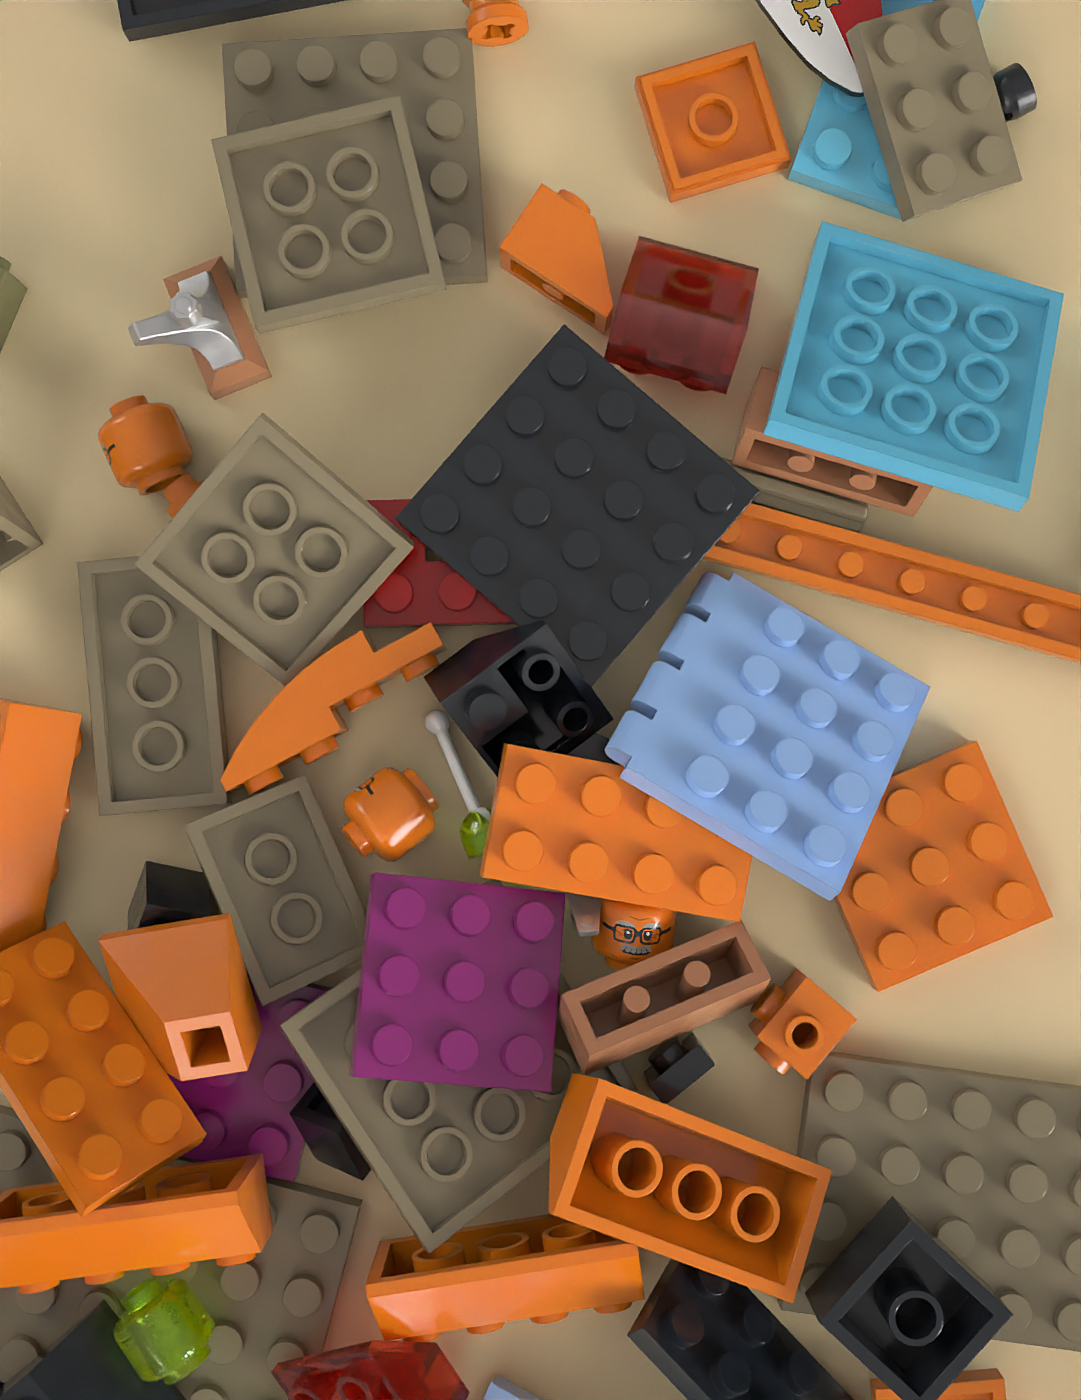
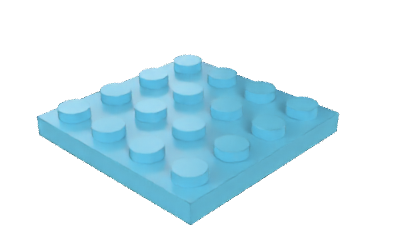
(917, 367)

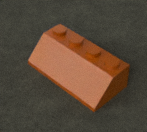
(34, 800)
(683, 1186)
(158, 1224)
(500, 1275)

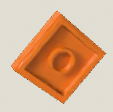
(712, 122)

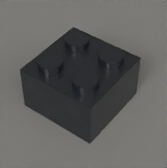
(906, 1305)

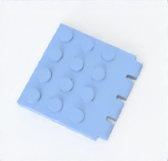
(768, 730)

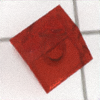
(682, 315)

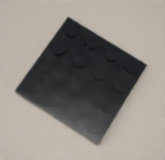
(577, 503)

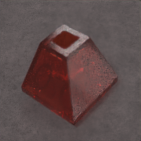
(372, 1373)

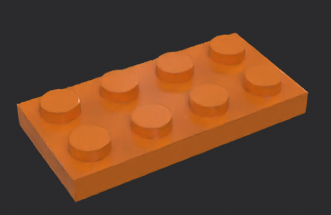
(592, 834)
(84, 1073)

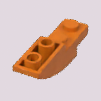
(305, 712)

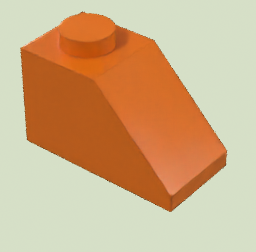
(561, 255)

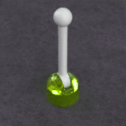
(475, 824)

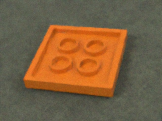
(938, 871)

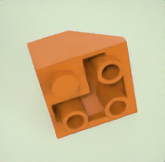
(186, 994)

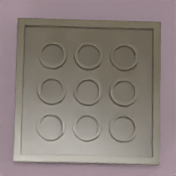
(436, 84)
(434, 1145)

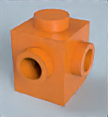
(798, 1024)

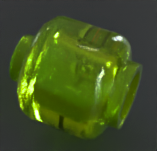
(164, 1330)

